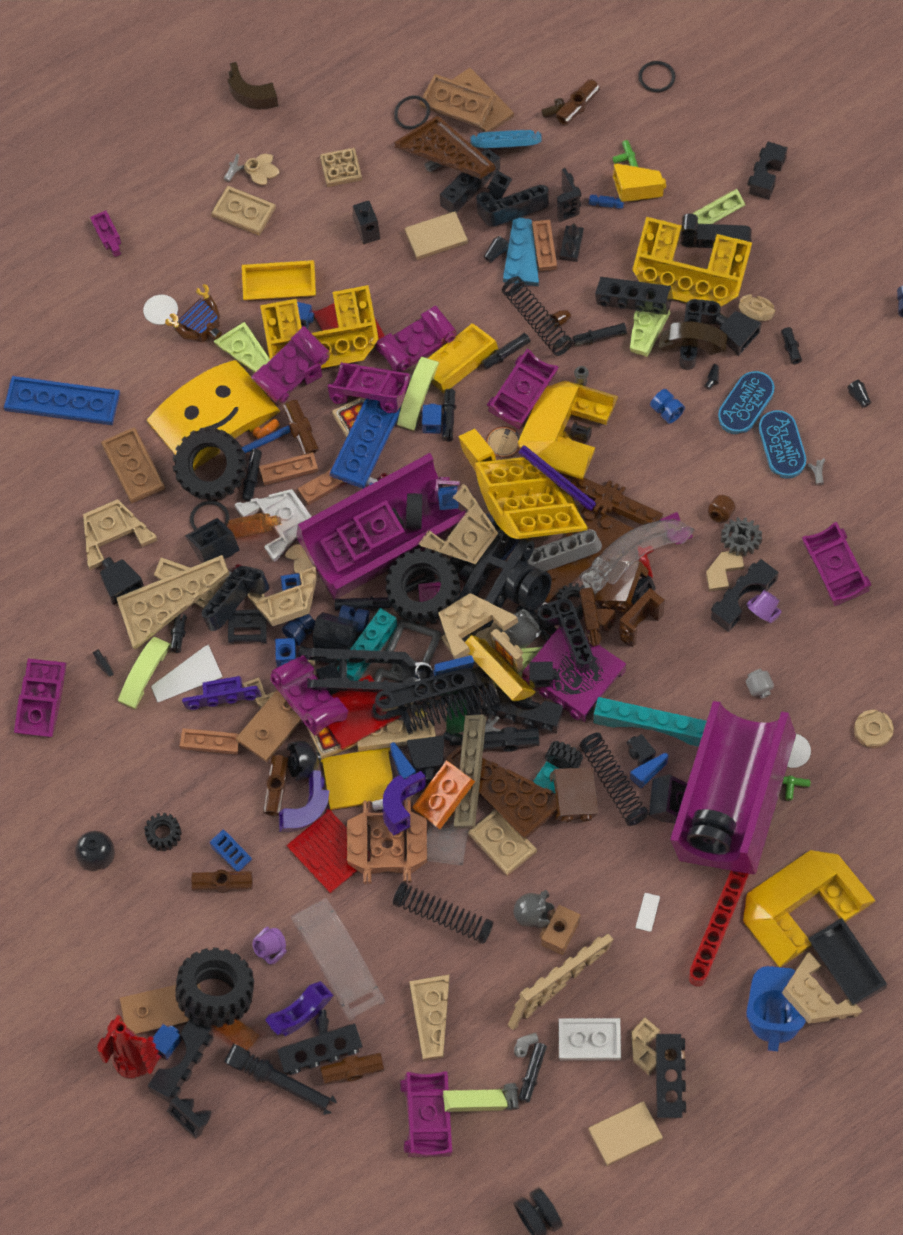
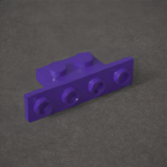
(222, 691)

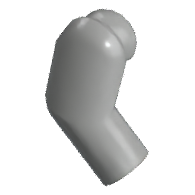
(523, 1043)

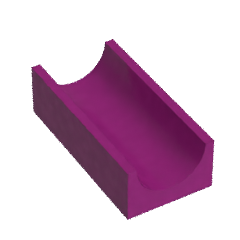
(394, 489)
(739, 775)

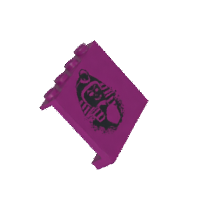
(576, 689)

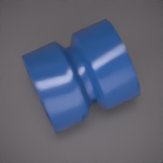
(669, 407)

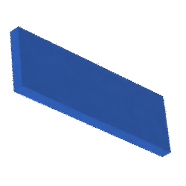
(62, 400)
(364, 444)

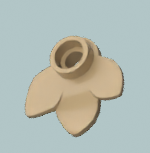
(264, 169)
(301, 559)

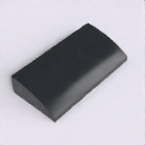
(848, 962)

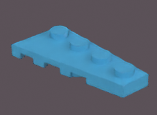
(521, 254)

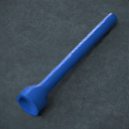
(266, 439)

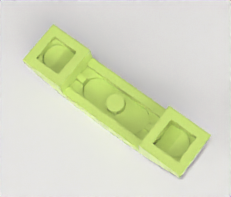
(416, 393)
(142, 671)

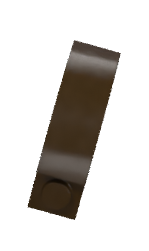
(250, 95)
(694, 334)

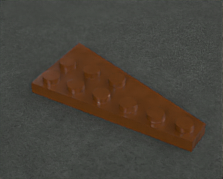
(443, 145)
(607, 530)
(512, 796)

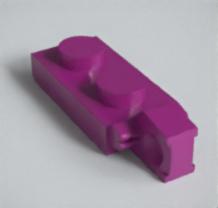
(107, 232)

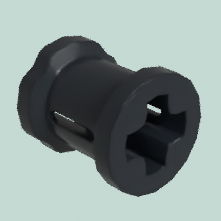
(581, 432)

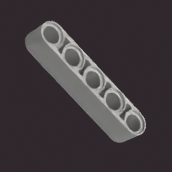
(563, 549)

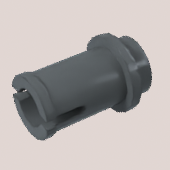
(581, 374)
(511, 1096)

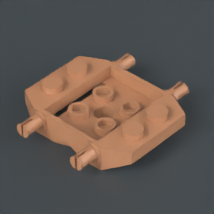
(383, 858)

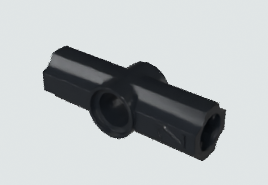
(511, 738)

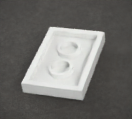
(589, 1039)

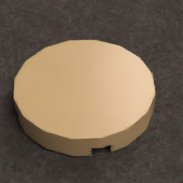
(756, 308)
(873, 729)

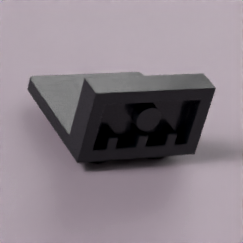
(569, 202)

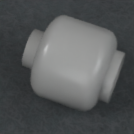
(759, 683)

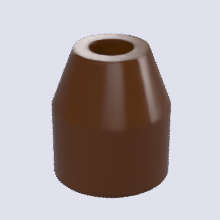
(561, 317)

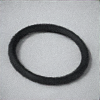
(653, 89)
(404, 100)
(207, 503)

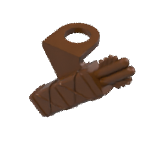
(595, 617)

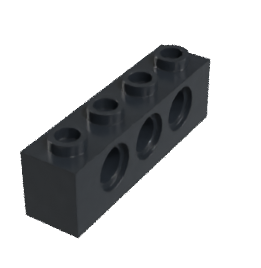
(466, 186)
(634, 295)
(348, 1033)
(664, 1108)

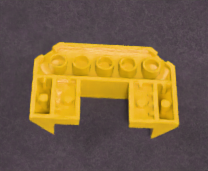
(717, 283)
(346, 344)
(550, 417)
(772, 901)

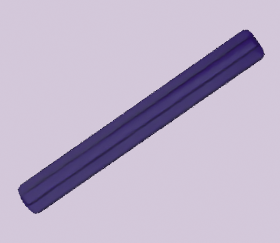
(556, 477)

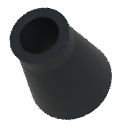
(496, 248)
(859, 393)

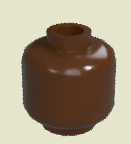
(721, 508)

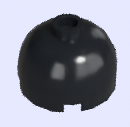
(302, 759)
(94, 850)

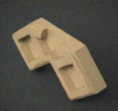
(716, 573)
(642, 1036)

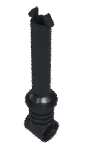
(264, 1071)

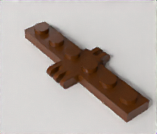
(612, 499)

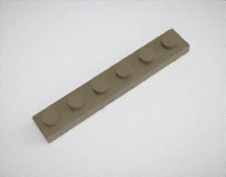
(471, 765)

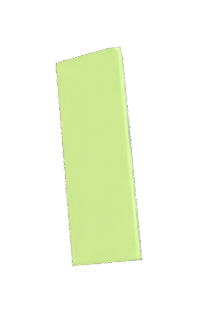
(720, 208)
(474, 1100)

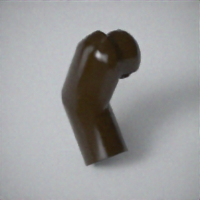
(552, 110)

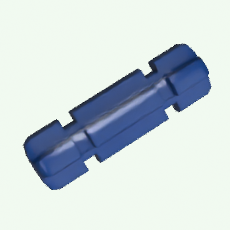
(605, 201)

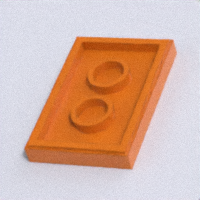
(443, 794)

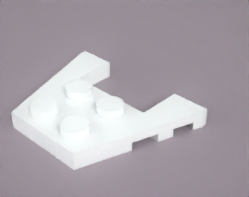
(284, 505)

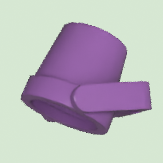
(764, 606)
(268, 943)

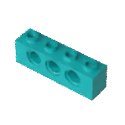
(372, 639)

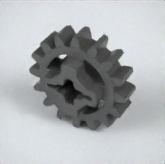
(741, 536)

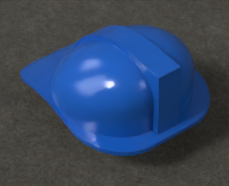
(769, 1011)

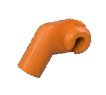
(266, 430)

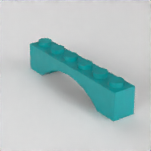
(621, 714)

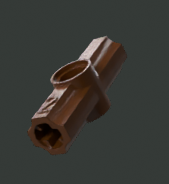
(577, 102)
(300, 427)
(273, 796)
(235, 881)
(352, 1068)

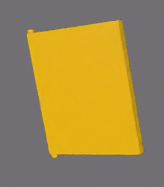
(357, 777)

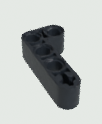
(511, 207)
(704, 235)
(701, 315)
(232, 593)
(571, 635)

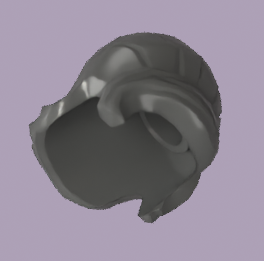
(524, 631)
(533, 909)

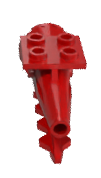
(131, 1053)

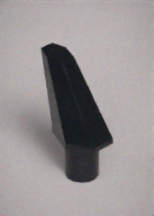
(713, 377)
(102, 662)
(526, 703)
(455, 739)
(322, 1022)

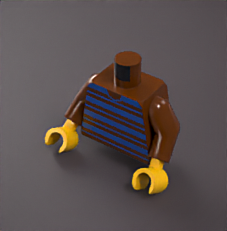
(199, 320)

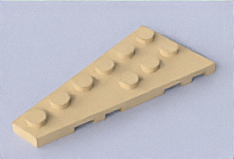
(157, 604)
(546, 988)

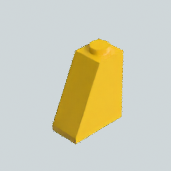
(637, 182)
(475, 448)

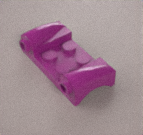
(417, 340)
(287, 367)
(370, 383)
(522, 389)
(836, 564)
(314, 707)
(427, 1117)

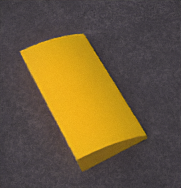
(278, 280)
(461, 356)
(498, 669)

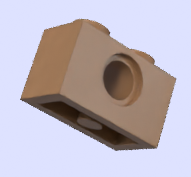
(560, 940)

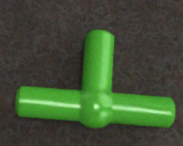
(628, 155)
(790, 781)

